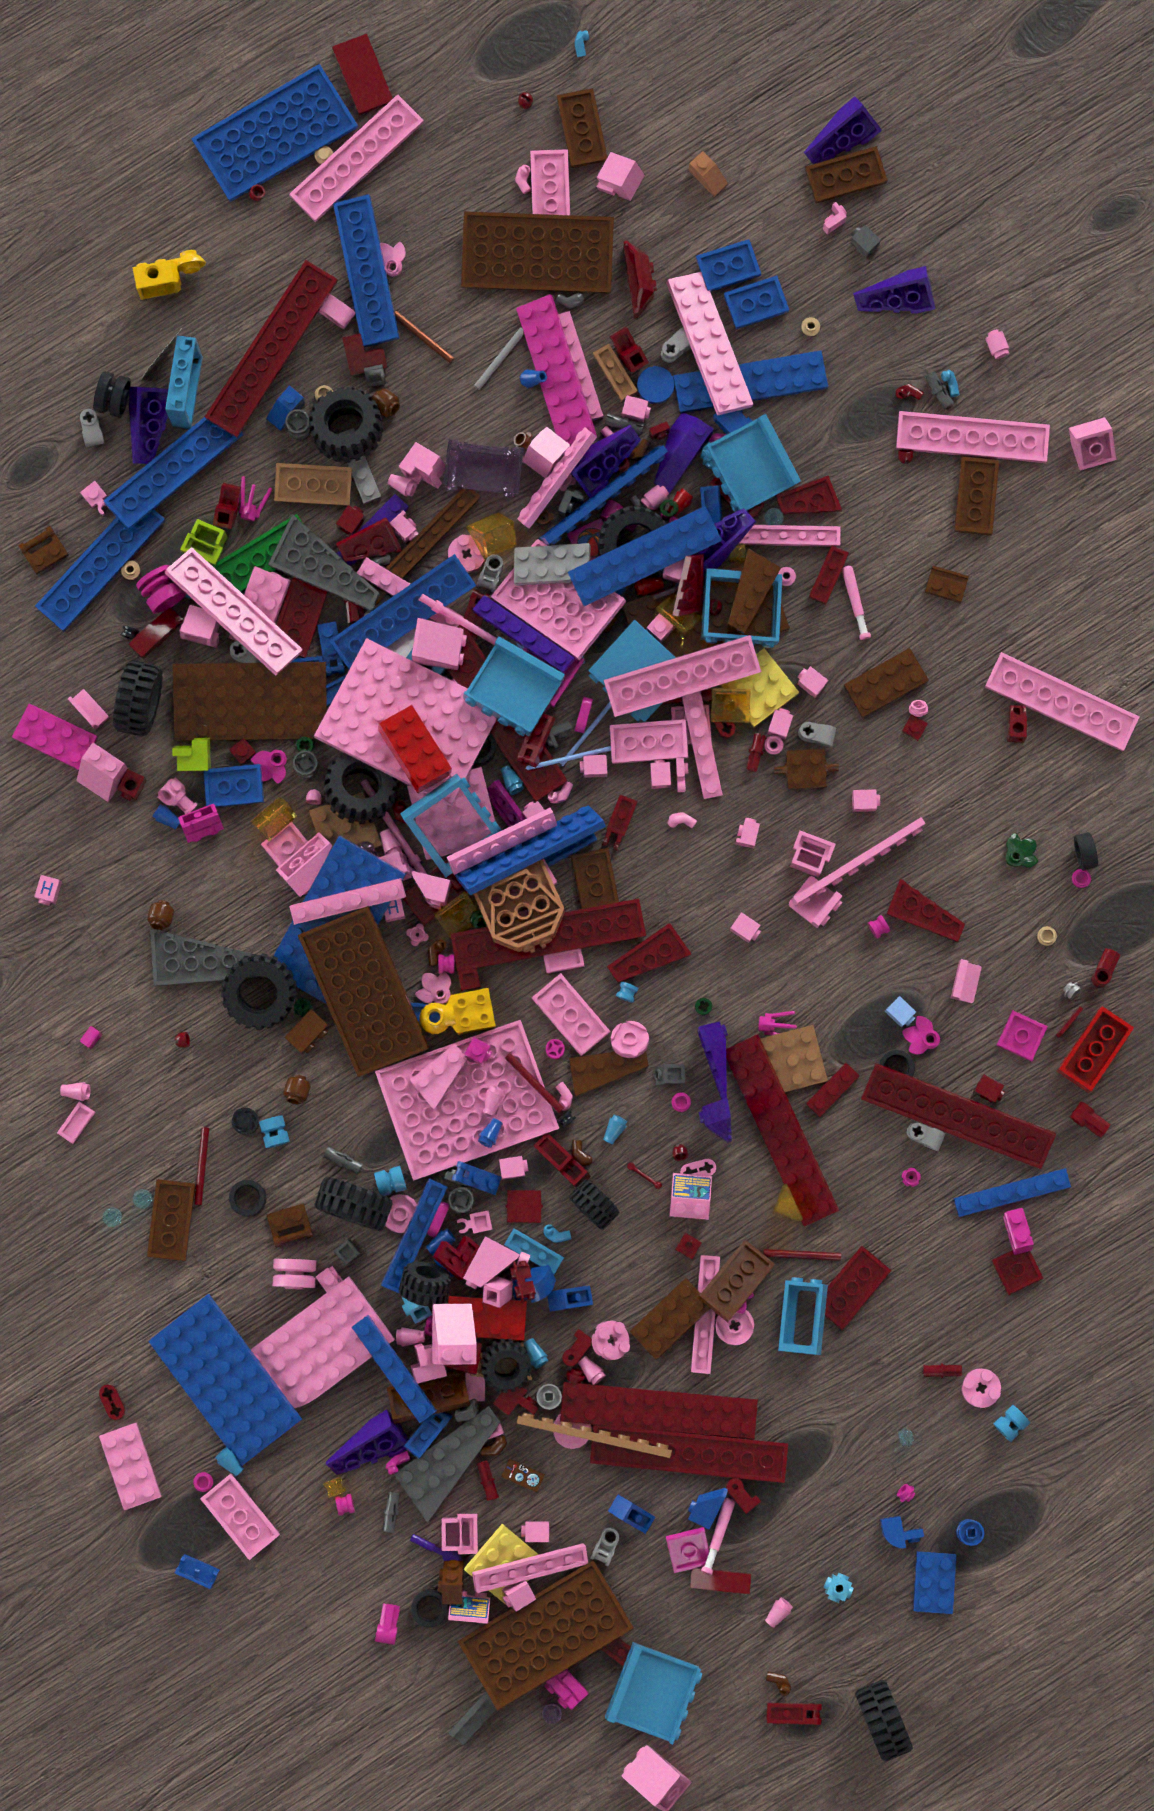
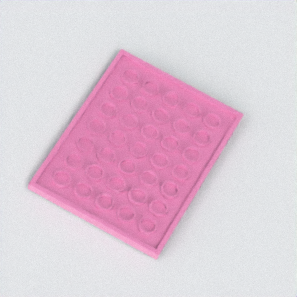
(385, 684)
(450, 1133)

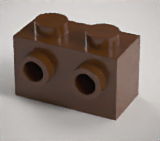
(307, 1032)
(451, 1582)

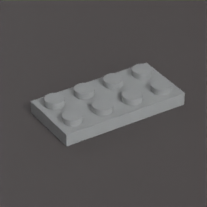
(548, 563)

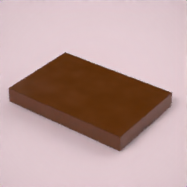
(594, 878)

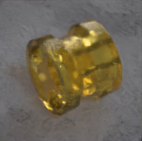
(738, 553)
(334, 1487)

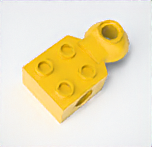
(163, 275)
(464, 1013)

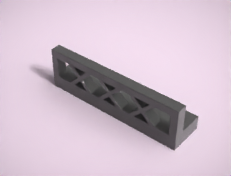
(473, 1719)

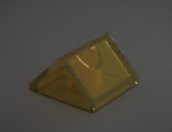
(493, 534)
(681, 624)
(730, 705)
(274, 818)
(456, 914)
(786, 1206)

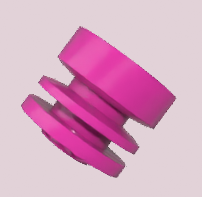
(160, 589)

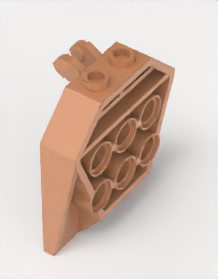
(526, 931)

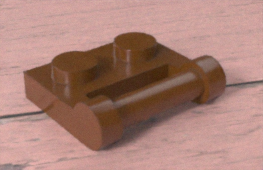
(46, 555)
(287, 1219)

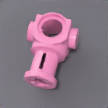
(174, 794)

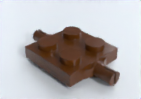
(806, 768)

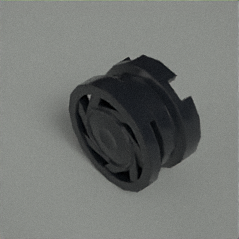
(245, 1121)

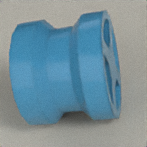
(627, 992)

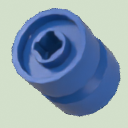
(970, 1532)

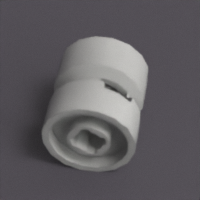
(549, 1396)

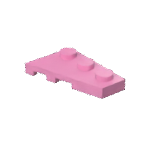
(438, 1075)

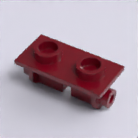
(523, 1289)

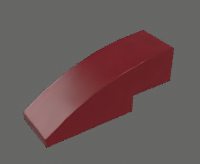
(155, 633)
(562, 1160)
(721, 1581)

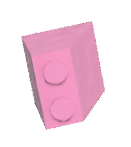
(438, 645)
(101, 772)
(489, 1262)
(655, 1778)

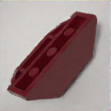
(639, 277)

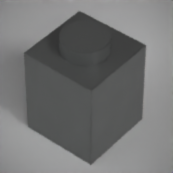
(865, 241)

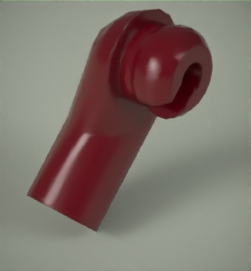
(908, 390)

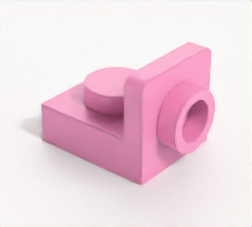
(833, 222)

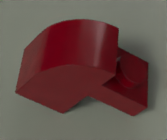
(628, 350)
(228, 506)
(509, 1400)

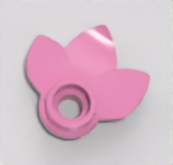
(393, 256)
(433, 986)

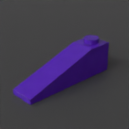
(845, 130)
(899, 293)
(146, 421)
(683, 445)
(732, 531)
(714, 1045)
(717, 1119)
(373, 1441)

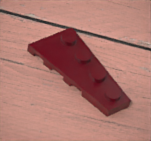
(922, 912)
(656, 951)

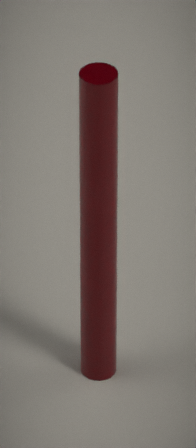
(534, 1083)
(201, 1166)
(802, 1254)

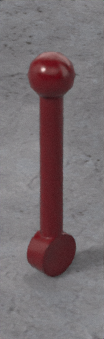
(657, 1185)

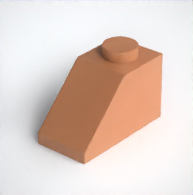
(707, 173)

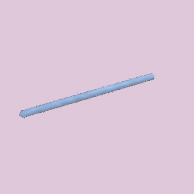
(587, 732)
(571, 757)

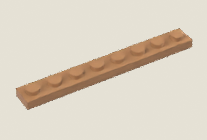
(603, 1436)

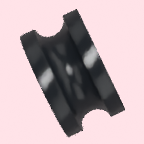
(129, 632)
(566, 1119)

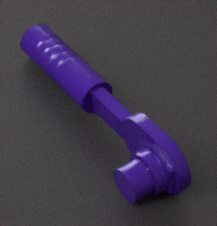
(446, 1555)

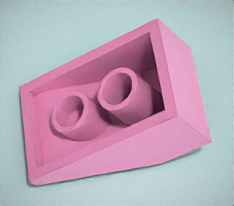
(305, 864)
(453, 1334)

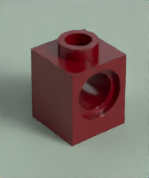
(350, 520)
(131, 776)
(989, 1089)
(688, 1246)

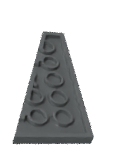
(313, 562)
(190, 961)
(441, 1466)

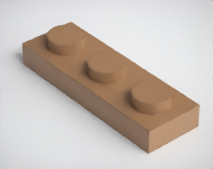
(615, 372)

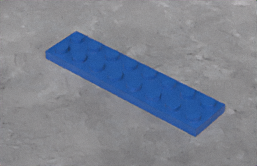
(366, 270)
(763, 380)
(168, 472)
(598, 500)
(644, 556)
(96, 569)
(401, 611)
(568, 831)

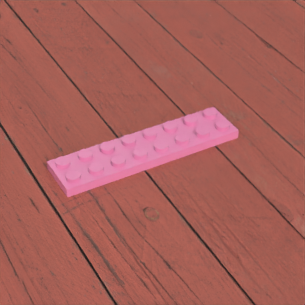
(356, 158)
(709, 343)
(972, 437)
(233, 611)
(682, 676)
(1062, 702)

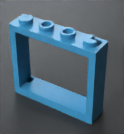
(184, 382)
(734, 576)
(434, 797)

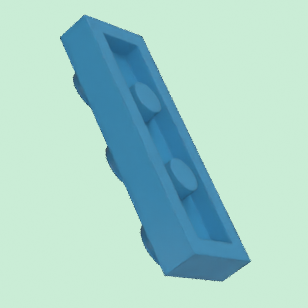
(539, 1253)

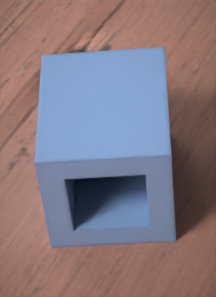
(901, 1012)

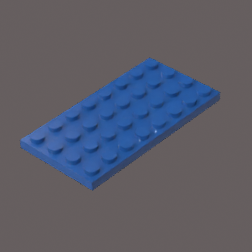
(274, 132)
(343, 870)
(225, 1379)

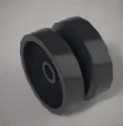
(112, 394)

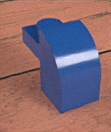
(543, 1282)
(894, 1534)

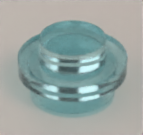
(774, 516)
(142, 1198)
(112, 1217)
(906, 1437)

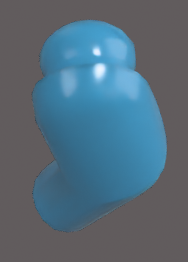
(579, 43)
(952, 383)
(556, 1236)

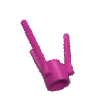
(249, 511)
(767, 1024)

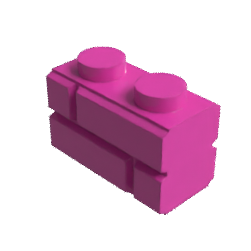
(201, 823)
(1018, 1231)
(567, 1688)

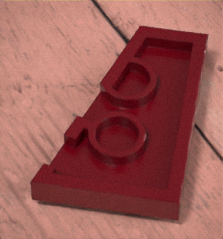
(810, 498)
(370, 541)
(690, 589)

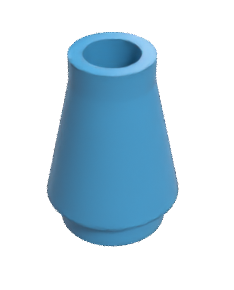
(511, 780)
(615, 1127)
(535, 1353)
(229, 1461)

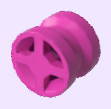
(878, 927)
(446, 964)
(553, 1046)
(344, 1504)

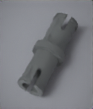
(939, 390)
(620, 423)
(342, 1160)
(390, 1512)

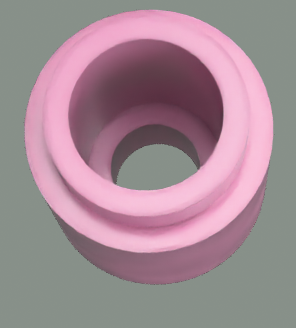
(997, 344)
(654, 497)

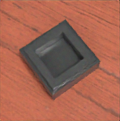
(374, 376)
(346, 1252)

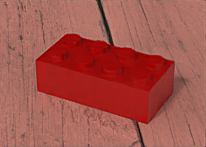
(414, 749)
(1095, 1049)
(496, 1322)

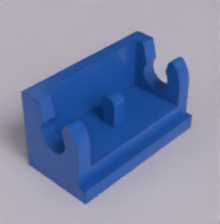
(197, 1571)

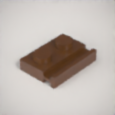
(946, 584)

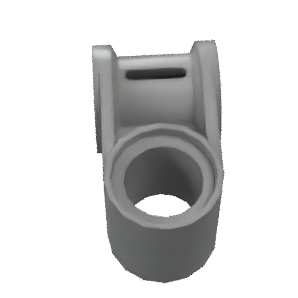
(678, 344)
(91, 431)
(490, 577)
(245, 657)
(821, 734)
(929, 1136)
(605, 1547)

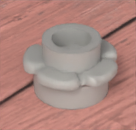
(1071, 990)

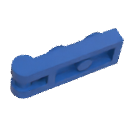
(326, 633)
(477, 1178)
(426, 1434)

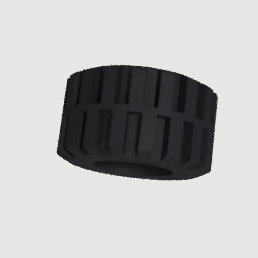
(594, 1204)
(424, 1283)
(509, 1380)

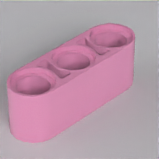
(337, 311)

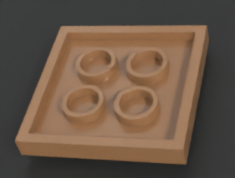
(331, 826)
(796, 1058)

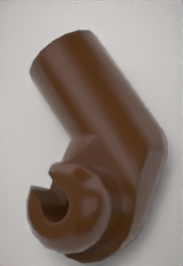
(639, 452)
(434, 950)
(579, 1155)
(496, 1448)
(781, 1682)

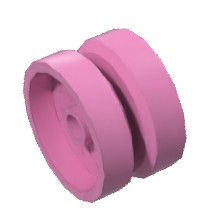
(294, 1273)

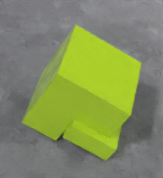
(206, 541)
(194, 756)

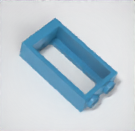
(791, 1291)

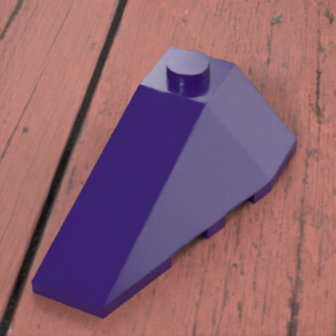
(604, 459)

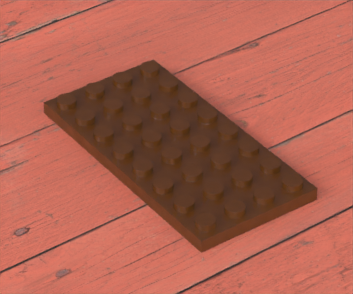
(537, 252)
(644, 613)
(248, 701)
(363, 991)
(546, 1635)

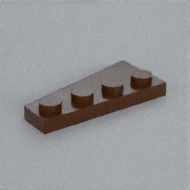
(754, 583)
(599, 1069)

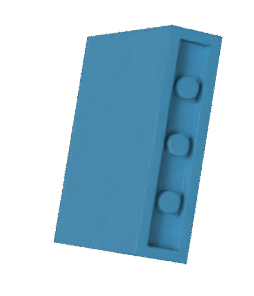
(751, 464)
(628, 653)
(513, 687)
(653, 1692)

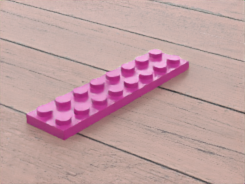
(552, 355)

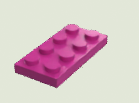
(53, 736)

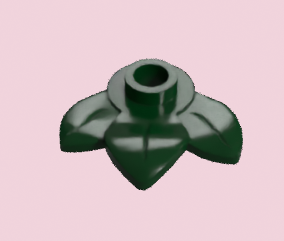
(1022, 849)

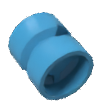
(272, 1125)
(390, 1181)
(1018, 1420)

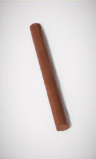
(423, 337)

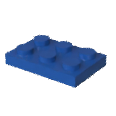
(728, 265)
(756, 302)
(234, 785)
(934, 1582)

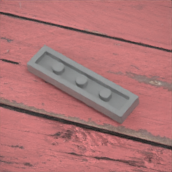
(363, 477)

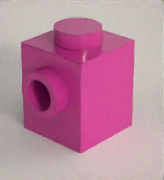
(478, 1051)

